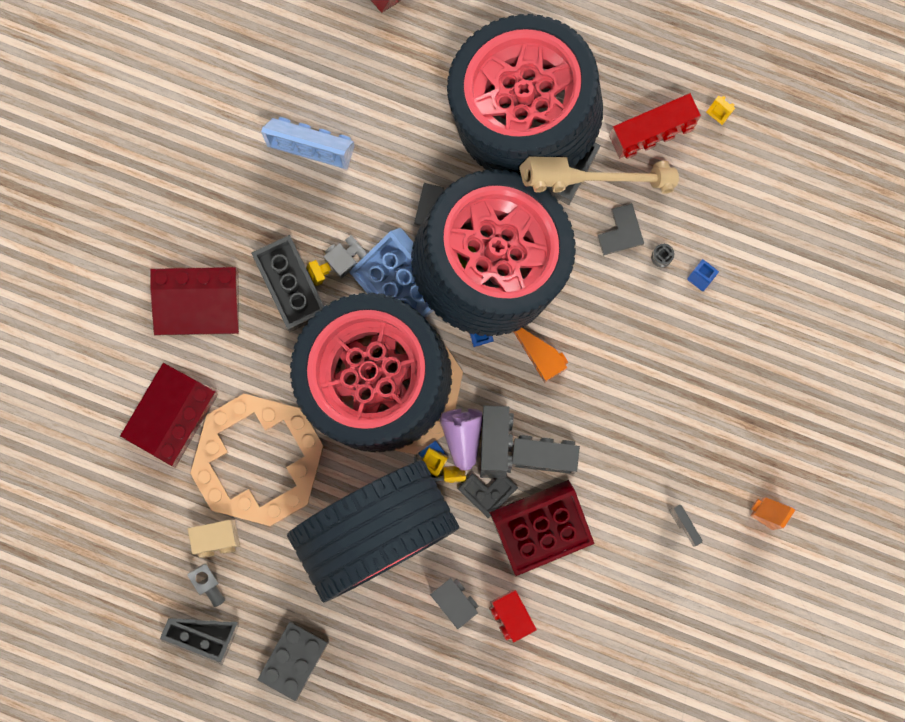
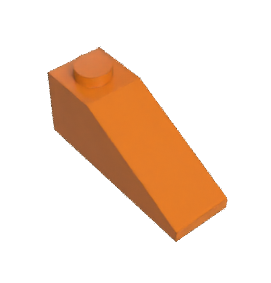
(542, 355)
(772, 513)

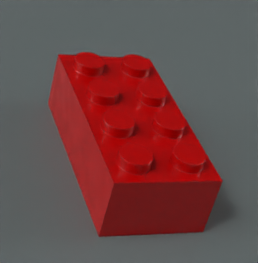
(655, 126)
(512, 615)

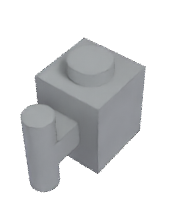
(341, 259)

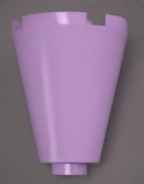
(462, 435)

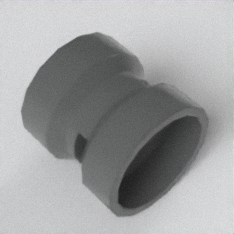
(661, 259)

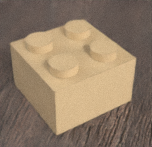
(214, 537)

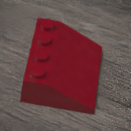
(195, 301)
(169, 415)
(542, 527)

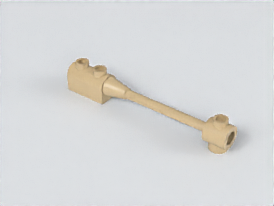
(556, 173)

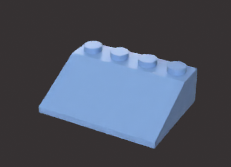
(308, 143)
(389, 271)

